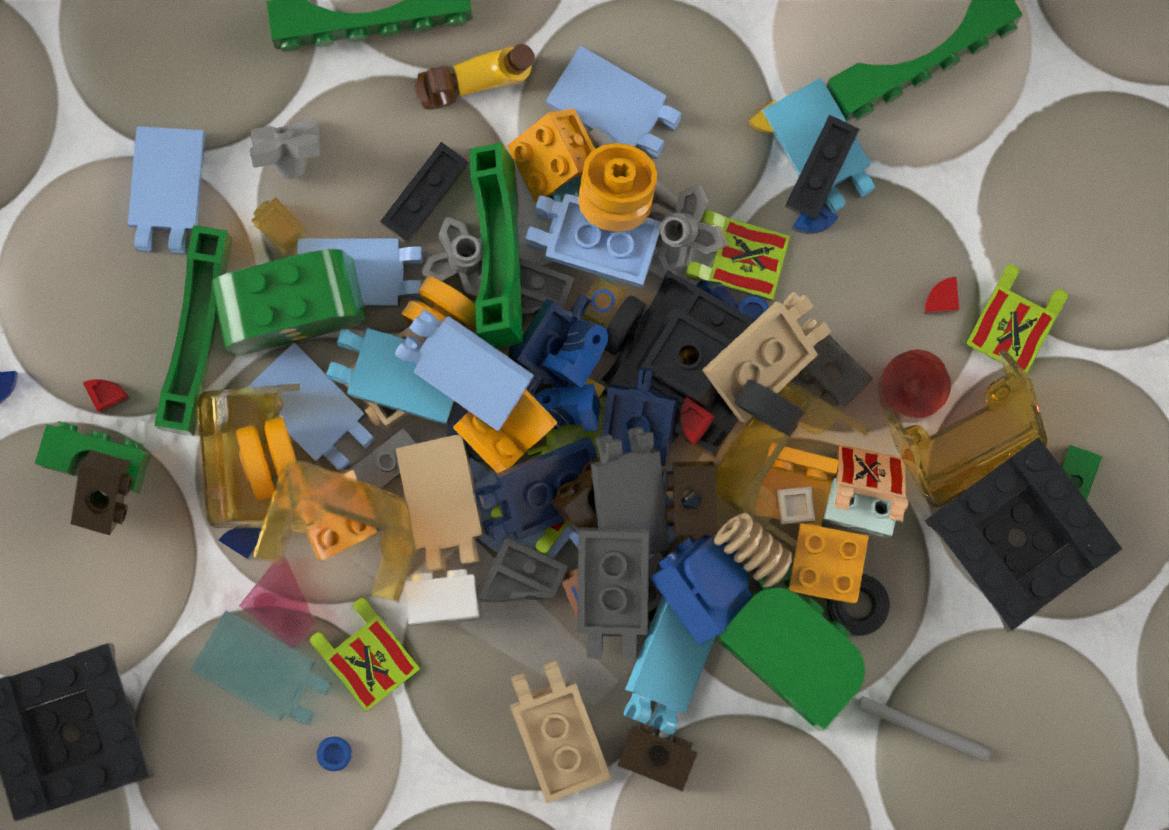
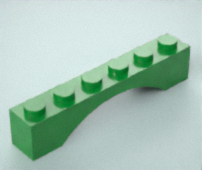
(303, 23)
(866, 84)
(500, 290)
(190, 358)

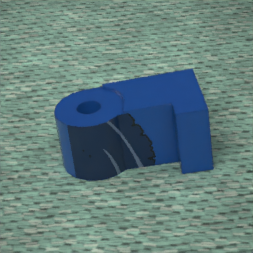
(578, 353)
(572, 406)

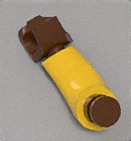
(488, 71)

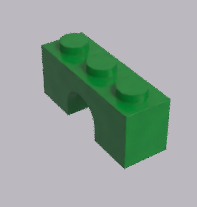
(64, 448)

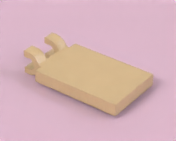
(767, 351)
(441, 498)
(558, 735)

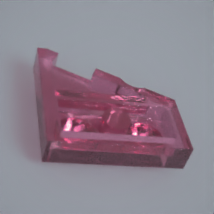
(280, 604)

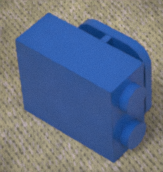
(703, 586)

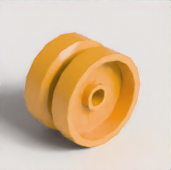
(617, 187)
(444, 302)
(267, 459)

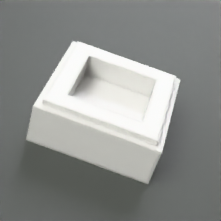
(795, 505)

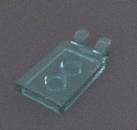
(258, 669)

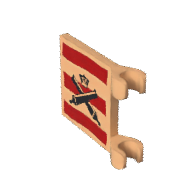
(873, 476)

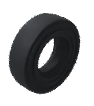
(622, 322)
(877, 615)

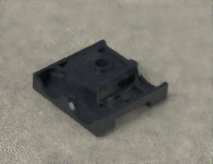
(678, 320)
(1040, 499)
(37, 762)

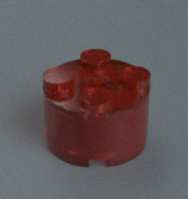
(931, 377)

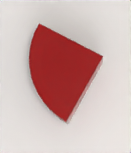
(943, 297)
(105, 394)
(694, 420)

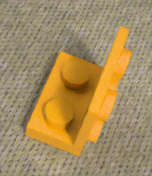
(551, 152)
(518, 434)
(803, 469)
(338, 532)
(828, 563)

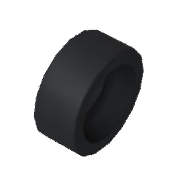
(769, 407)

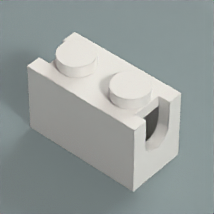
(441, 598)

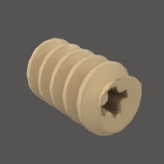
(756, 547)

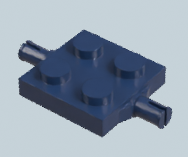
(546, 336)
(643, 408)

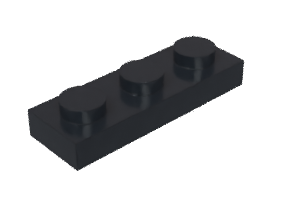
(822, 167)
(424, 192)

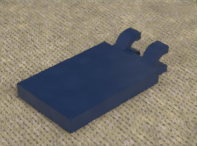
(529, 487)

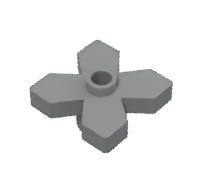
(286, 147)
(700, 235)
(460, 260)

